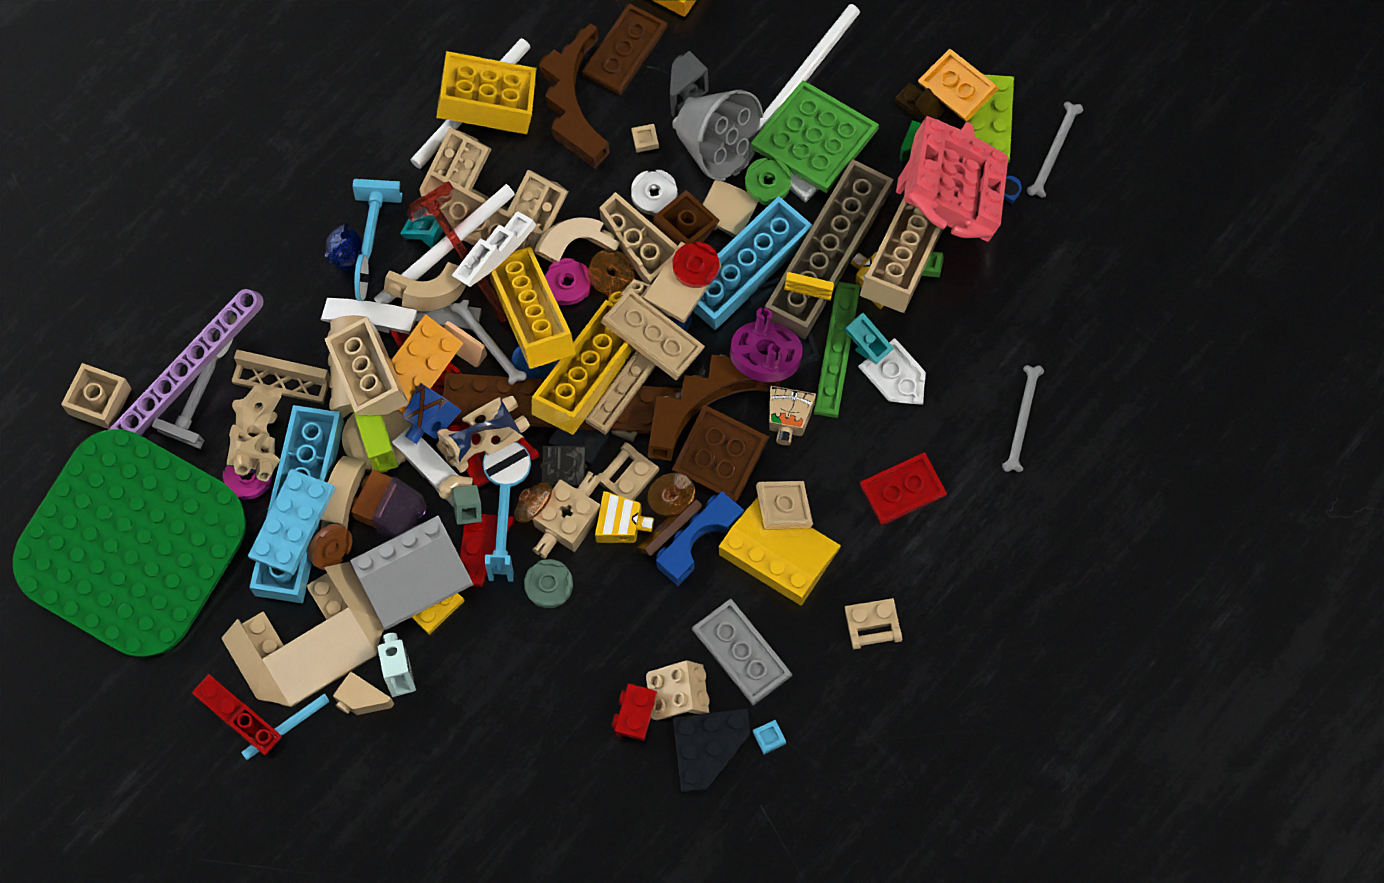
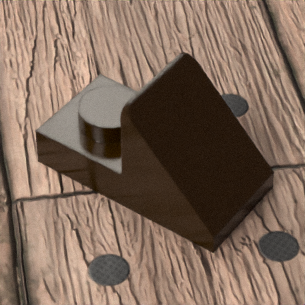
(919, 103)

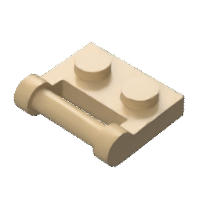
(635, 476)
(872, 616)

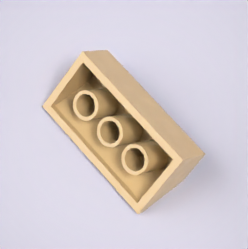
(366, 369)

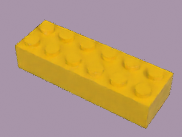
(532, 309)
(582, 378)

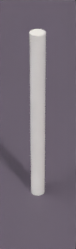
(812, 61)
(437, 138)
(445, 246)

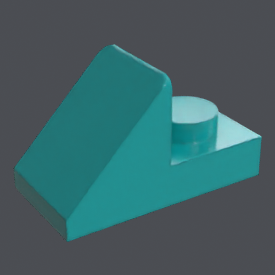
(424, 228)
(869, 339)

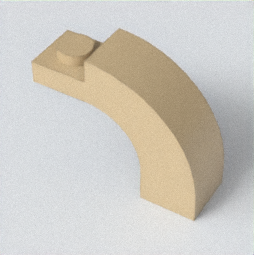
(556, 238)
(428, 294)
(346, 478)

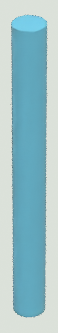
(292, 722)

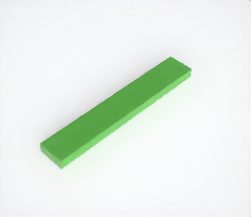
(836, 350)

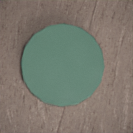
(548, 583)

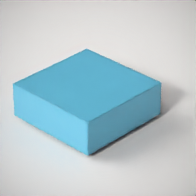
(769, 737)

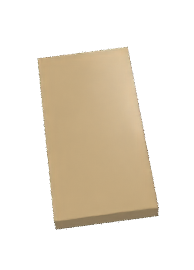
(652, 334)

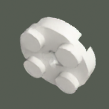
(653, 180)

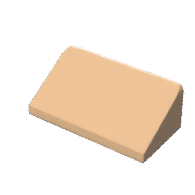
(471, 350)

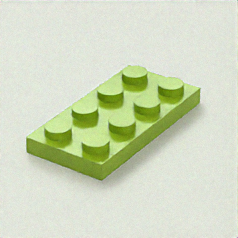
(994, 119)

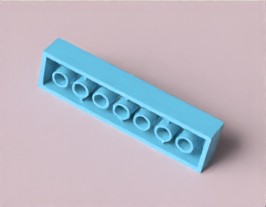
(311, 450)

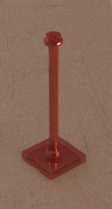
(431, 204)

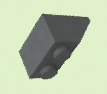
(688, 79)

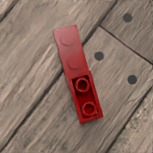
(236, 715)

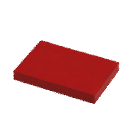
(903, 488)

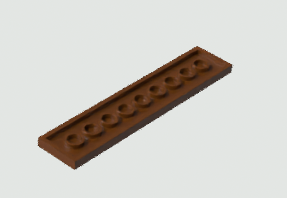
(474, 391)

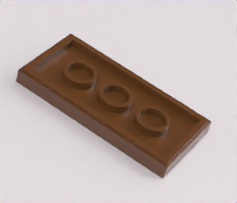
(624, 49)

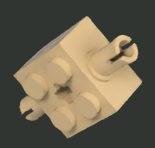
(567, 530)

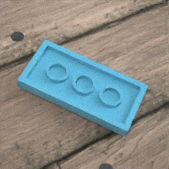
(291, 522)

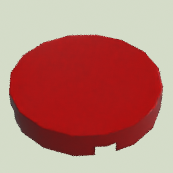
(696, 265)

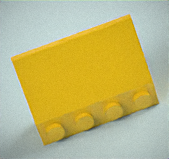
(486, 92)
(781, 558)

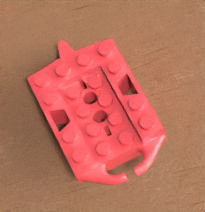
(946, 179)

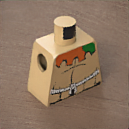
(789, 412)

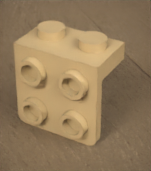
(679, 690)

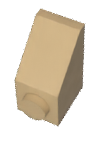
(360, 696)

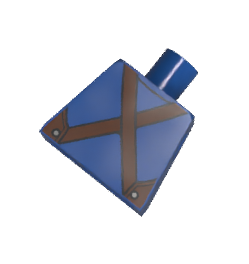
(428, 413)

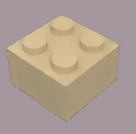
(96, 396)

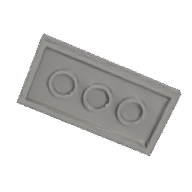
(741, 651)

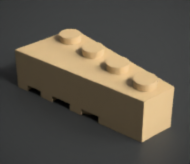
(638, 237)

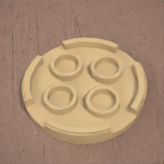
(353, 441)

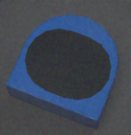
(1012, 189)

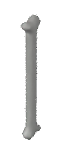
(1037, 187)
(514, 374)
(1013, 461)

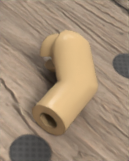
(453, 481)

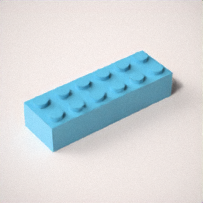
(752, 260)

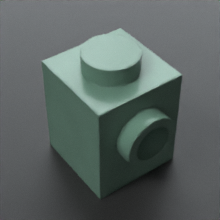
(467, 504)

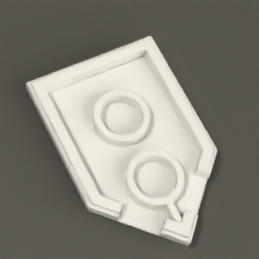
(897, 376)

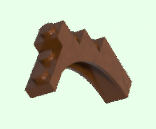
(571, 126)
(673, 414)

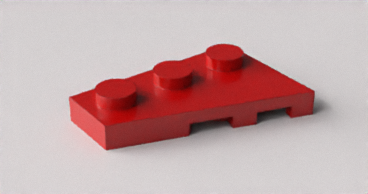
(478, 541)

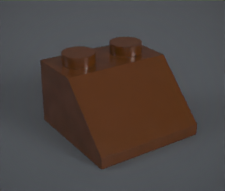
(685, 220)

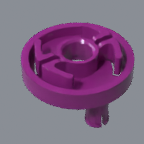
(769, 337)

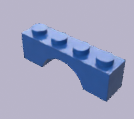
(718, 516)

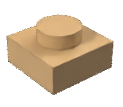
(645, 138)

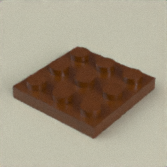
(720, 452)

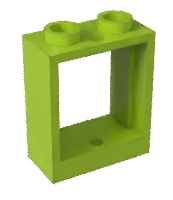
(376, 442)

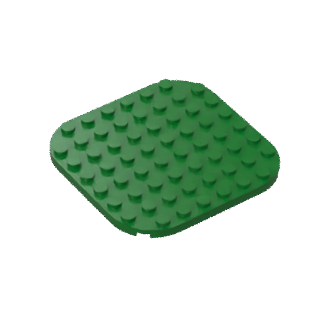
(129, 543)

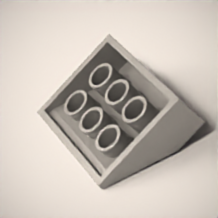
(411, 572)

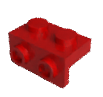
(635, 712)

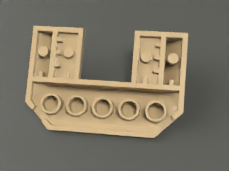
(461, 162)
(317, 657)

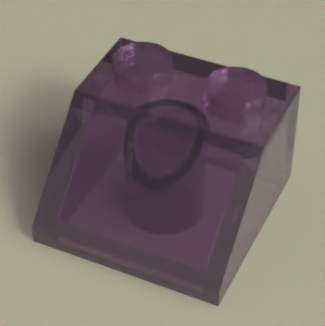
(398, 509)

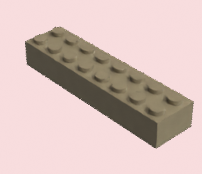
(831, 244)

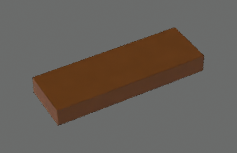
(667, 529)

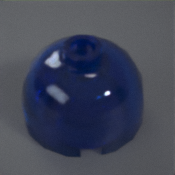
(343, 248)

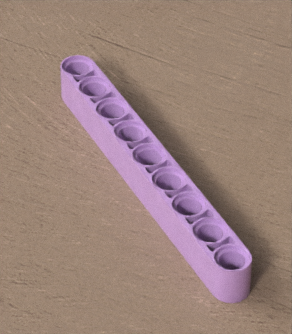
(189, 357)

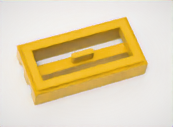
(809, 286)

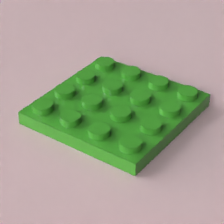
(814, 136)

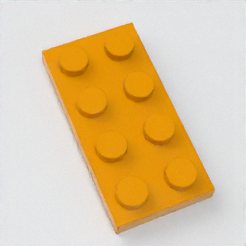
(424, 356)

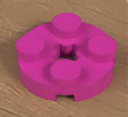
(574, 271)
(245, 488)

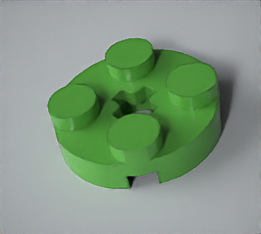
(771, 169)

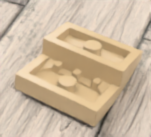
(730, 206)

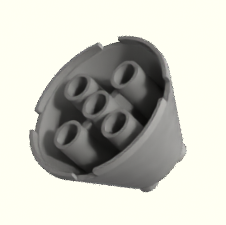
(720, 131)

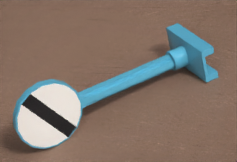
(375, 192)
(504, 469)

